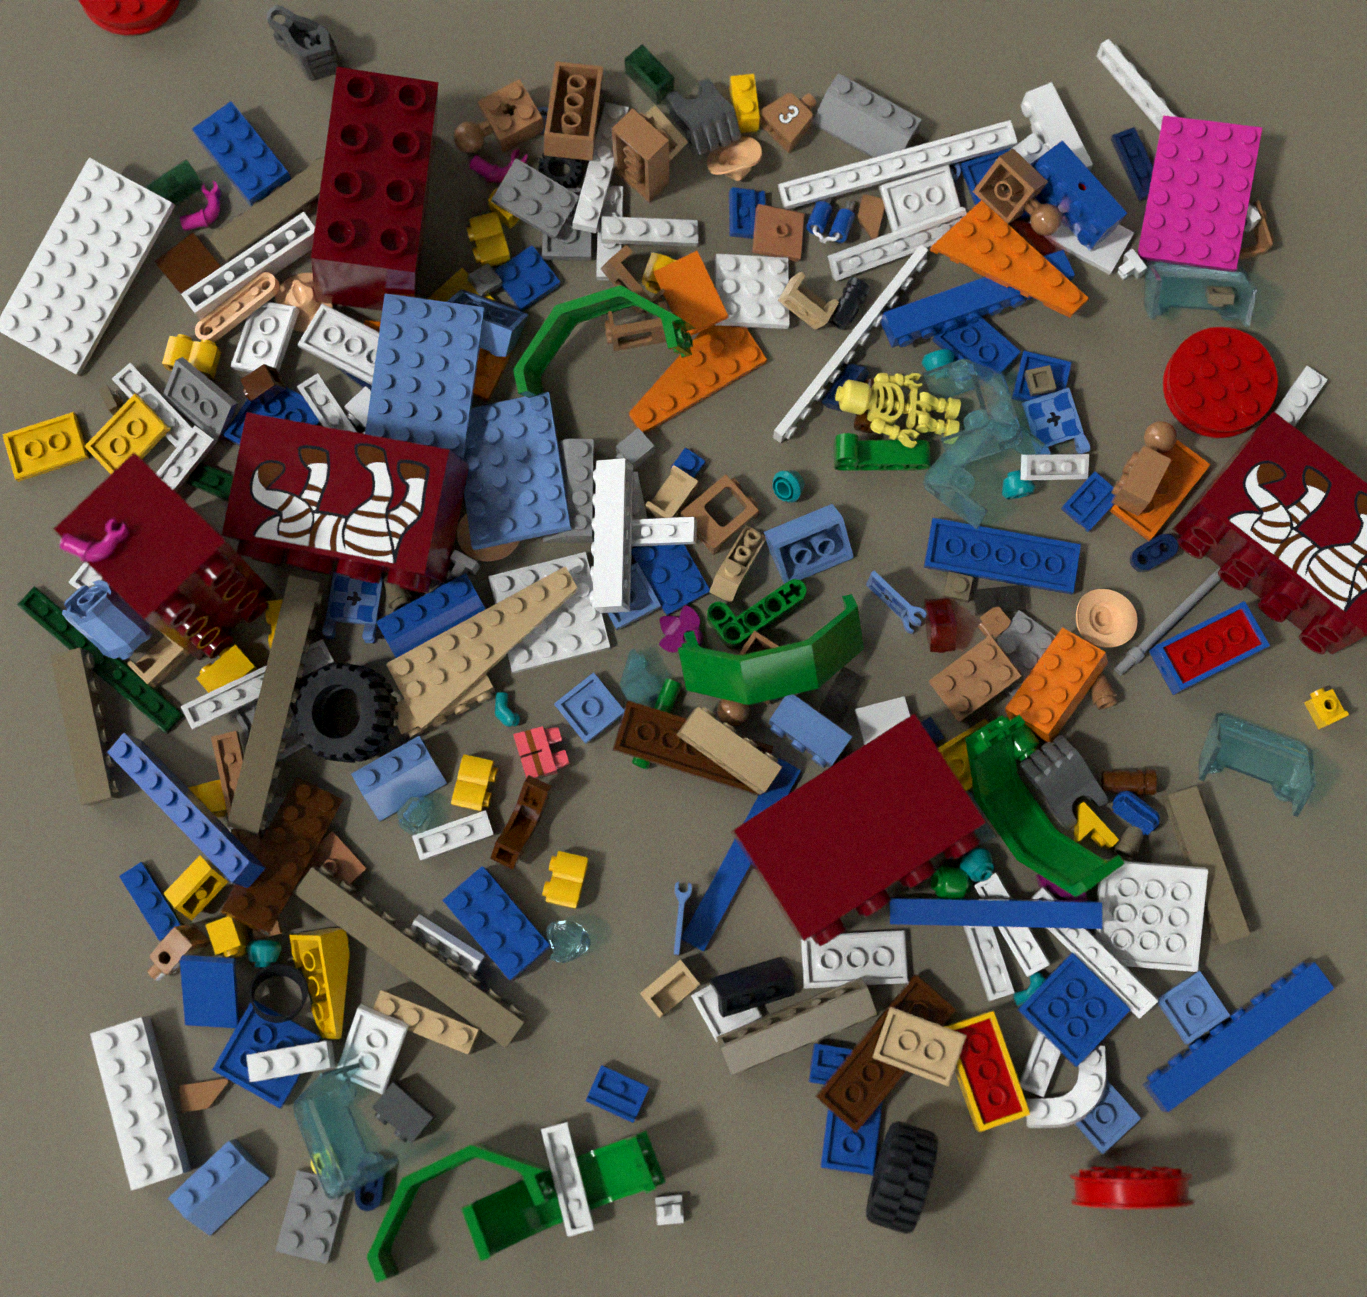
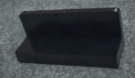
(753, 986)

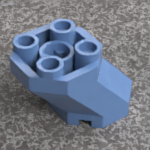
(106, 620)

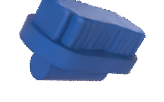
(1136, 812)

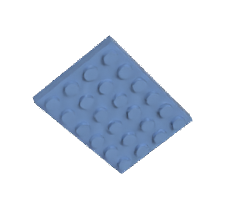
(425, 372)
(514, 473)

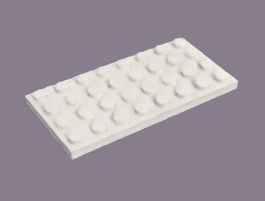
(84, 266)

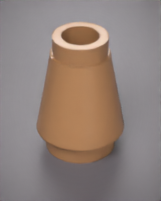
(1103, 693)

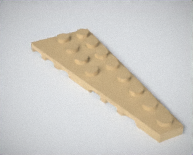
(454, 660)

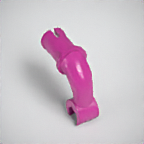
(491, 172)
(205, 216)
(92, 551)

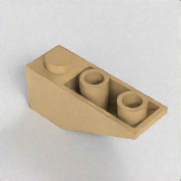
(737, 564)

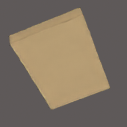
(919, 1046)

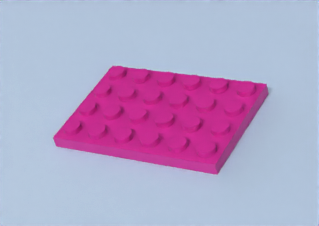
(1199, 193)

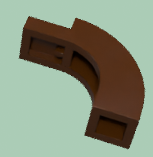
(522, 822)

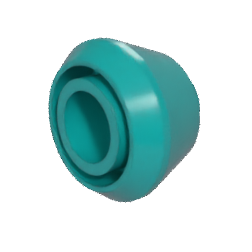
(937, 359)
(788, 485)
(1016, 488)
(977, 864)
(263, 952)

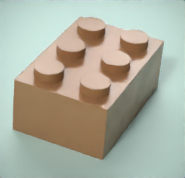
(975, 678)

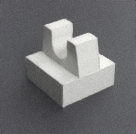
(1132, 265)
(463, 564)
(669, 1209)

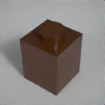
(263, 384)

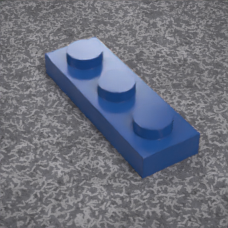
(150, 900)

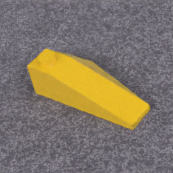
(324, 964)

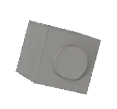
(635, 448)

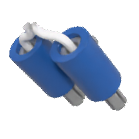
(841, 225)

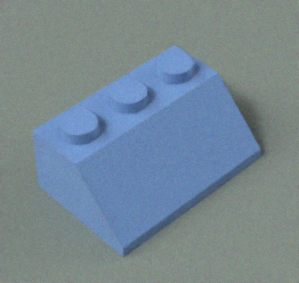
(500, 324)
(809, 544)
(809, 731)
(397, 777)
(219, 1187)

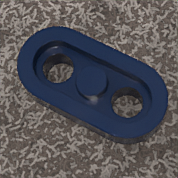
(1152, 552)
(376, 1188)

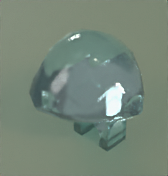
(567, 940)

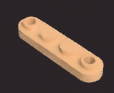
(237, 307)

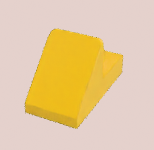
(1089, 822)

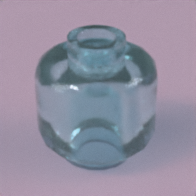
(416, 815)

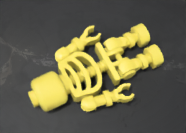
(858, 397)

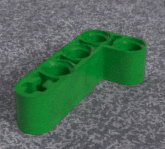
(879, 455)
(759, 610)

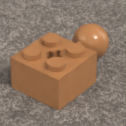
(507, 115)
(1012, 189)
(1145, 469)
(734, 712)

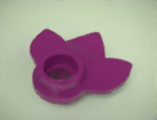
(675, 627)

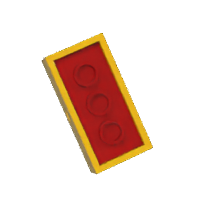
(987, 1074)

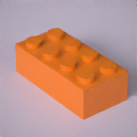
(1057, 684)

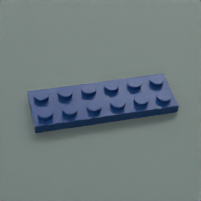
(1002, 556)

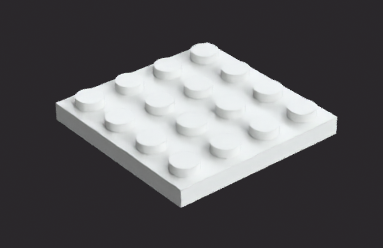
(565, 633)
(1153, 915)

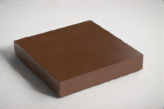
(187, 263)

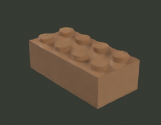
(573, 111)
(641, 154)

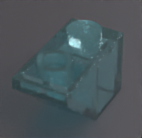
(636, 682)

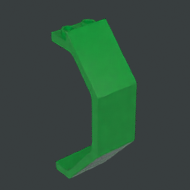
(568, 314)
(776, 670)
(1021, 819)
(607, 1176)
(380, 1254)

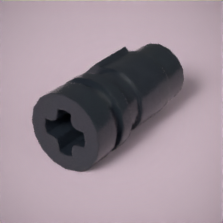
(848, 304)

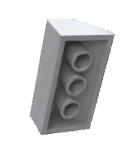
(865, 119)
(578, 469)

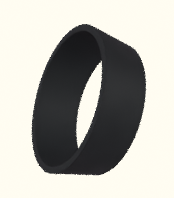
(278, 970)

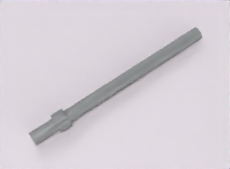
(1136, 654)

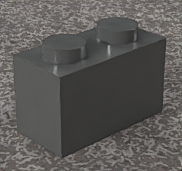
(402, 1112)

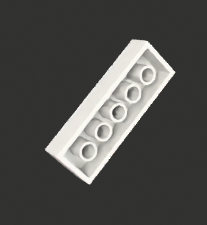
(140, 1102)

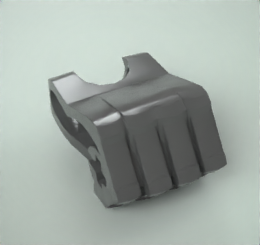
(297, 32)
(706, 120)
(1062, 778)

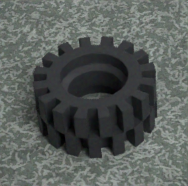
(566, 181)

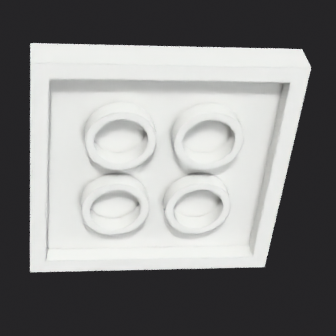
(752, 289)

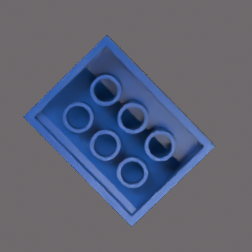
(430, 615)

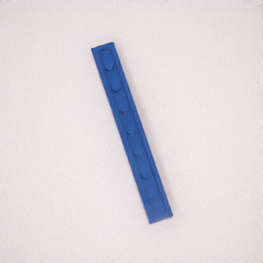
(734, 866)
(996, 912)

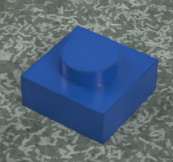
(689, 463)

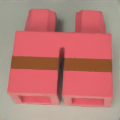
(536, 752)

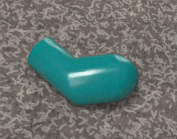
(502, 711)
(1036, 980)

